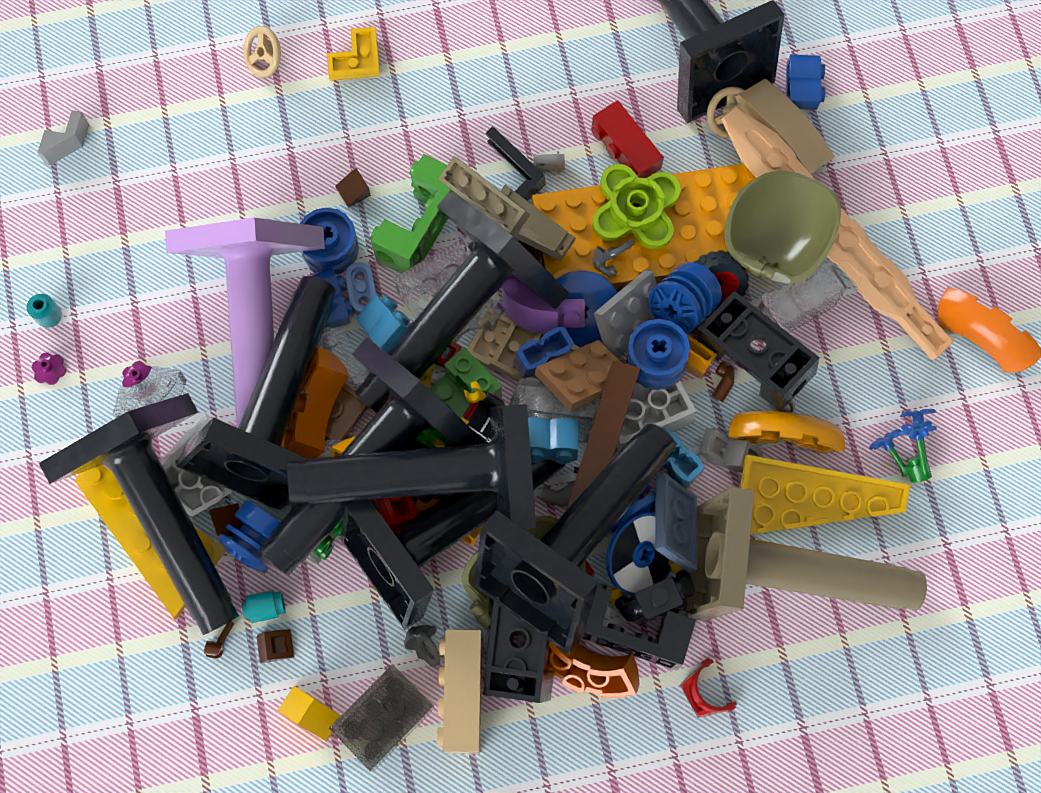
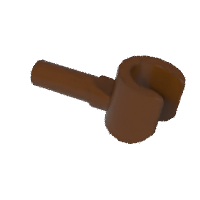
(215, 649)

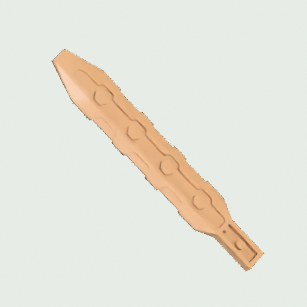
(874, 275)

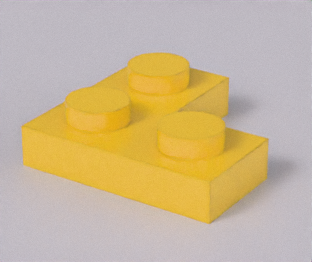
(358, 63)

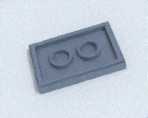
(676, 523)

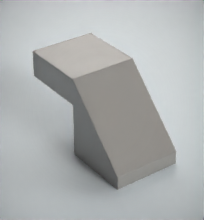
(59, 145)
(726, 451)

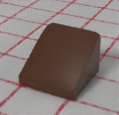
(353, 188)
(225, 515)
(275, 645)

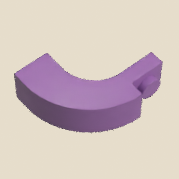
(536, 315)

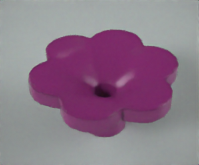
(48, 368)
(129, 374)

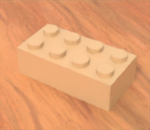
(462, 692)

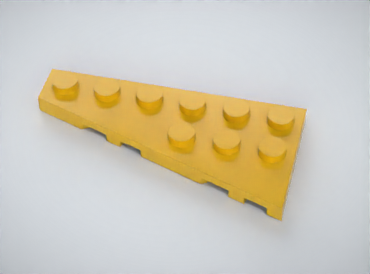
(805, 496)
(115, 510)

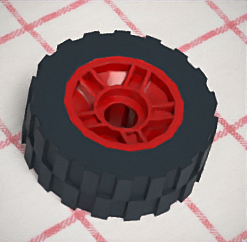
(727, 271)

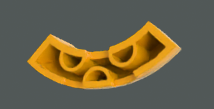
(791, 427)

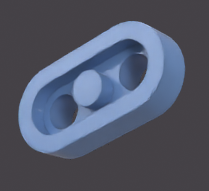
(359, 289)

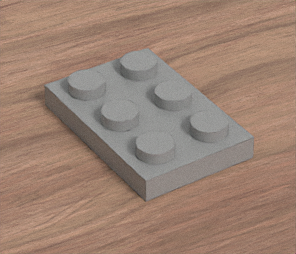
(625, 313)

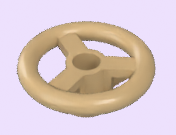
(264, 51)
(713, 121)

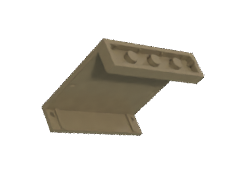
(508, 210)

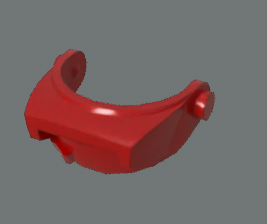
(696, 701)

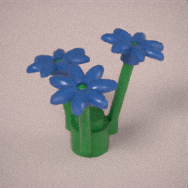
(917, 466)

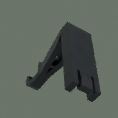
(534, 177)

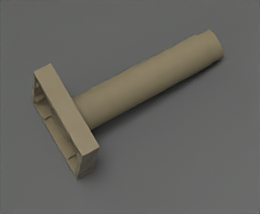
(732, 559)

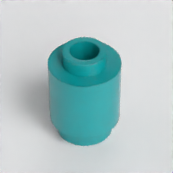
(44, 310)
(263, 606)

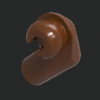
(726, 382)

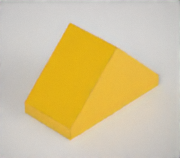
(309, 713)

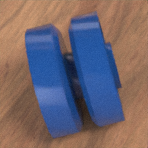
(339, 241)
(660, 353)

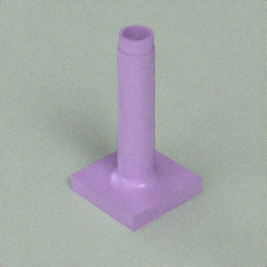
(247, 252)

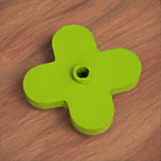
(645, 221)

